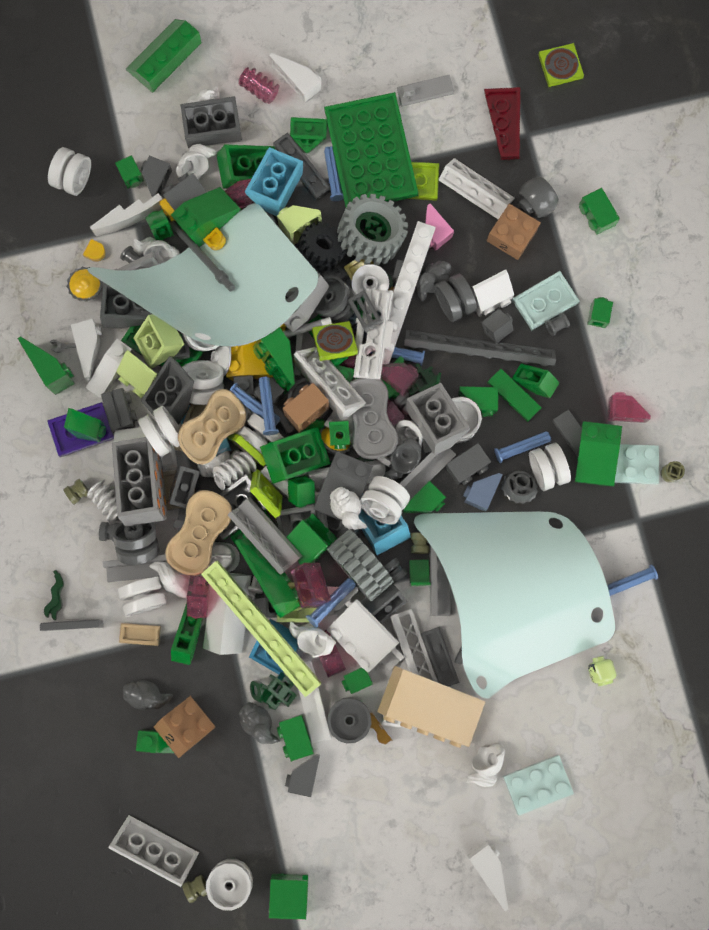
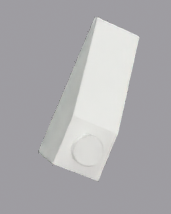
(297, 76)
(88, 344)
(106, 373)
(490, 869)

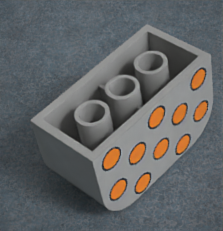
(138, 482)

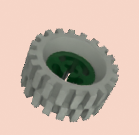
(373, 217)
(360, 565)

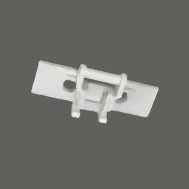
(377, 338)

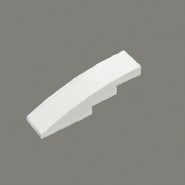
(120, 218)

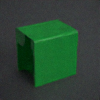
(311, 539)
(288, 896)

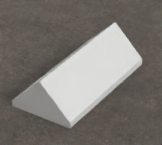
(341, 395)
(223, 628)
(154, 850)

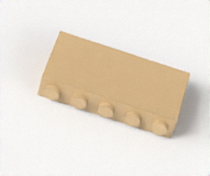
(430, 707)

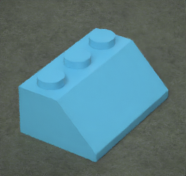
(274, 181)

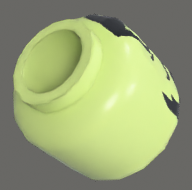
(602, 671)

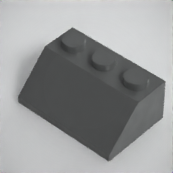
(211, 121)

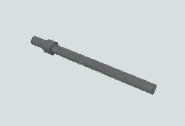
(219, 274)

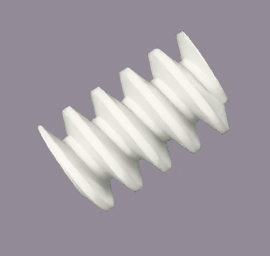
(234, 467)
(104, 500)

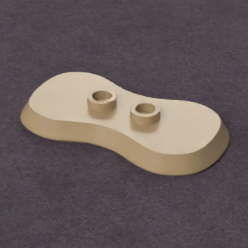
(204, 434)
(204, 520)

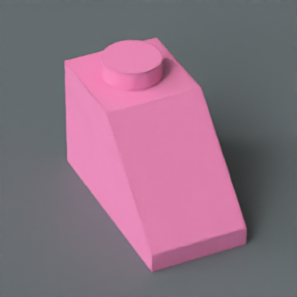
(442, 232)

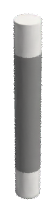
(307, 327)

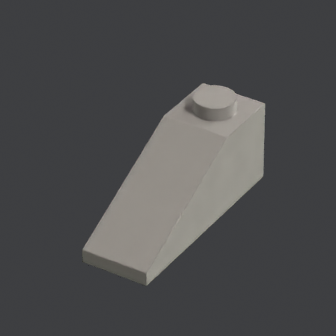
(305, 310)

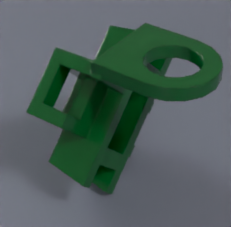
(428, 376)
(267, 694)

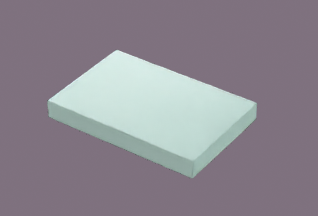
(545, 300)

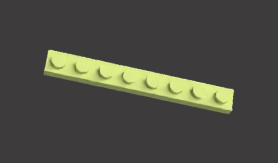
(261, 628)

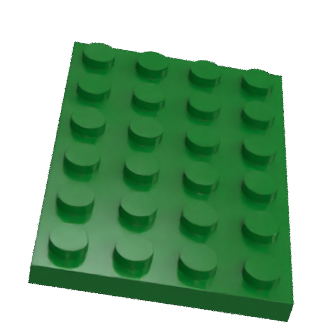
(371, 149)

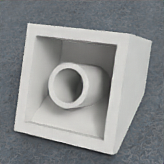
(493, 293)

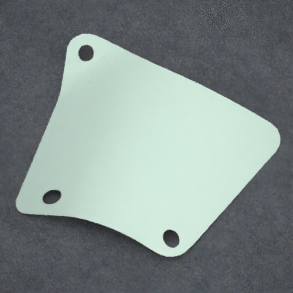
(190, 299)
(519, 590)

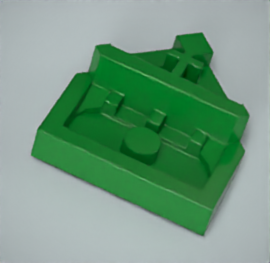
(308, 132)

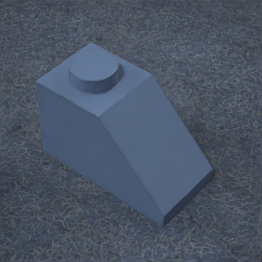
(482, 492)

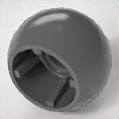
(538, 197)

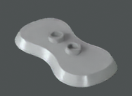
(373, 431)

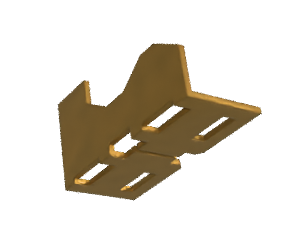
(382, 735)

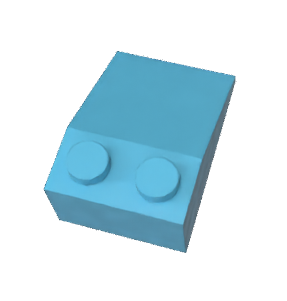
(382, 535)

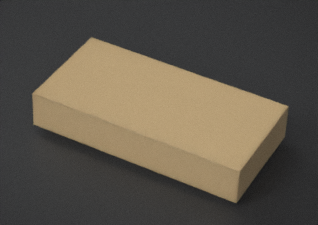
(139, 634)

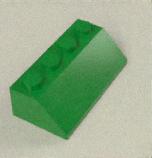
(165, 54)
(273, 584)

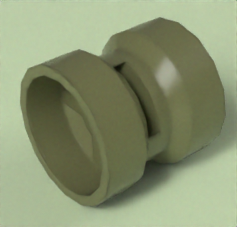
(671, 475)
(76, 491)
(420, 544)
(195, 888)

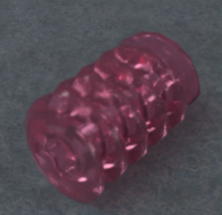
(258, 86)

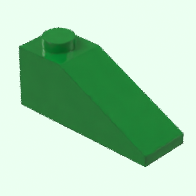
(84, 426)
(186, 639)

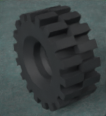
(315, 255)

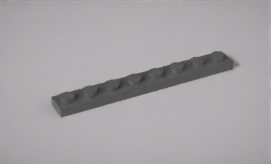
(480, 347)

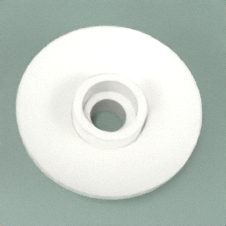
(366, 272)
(222, 356)

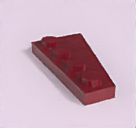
(505, 119)

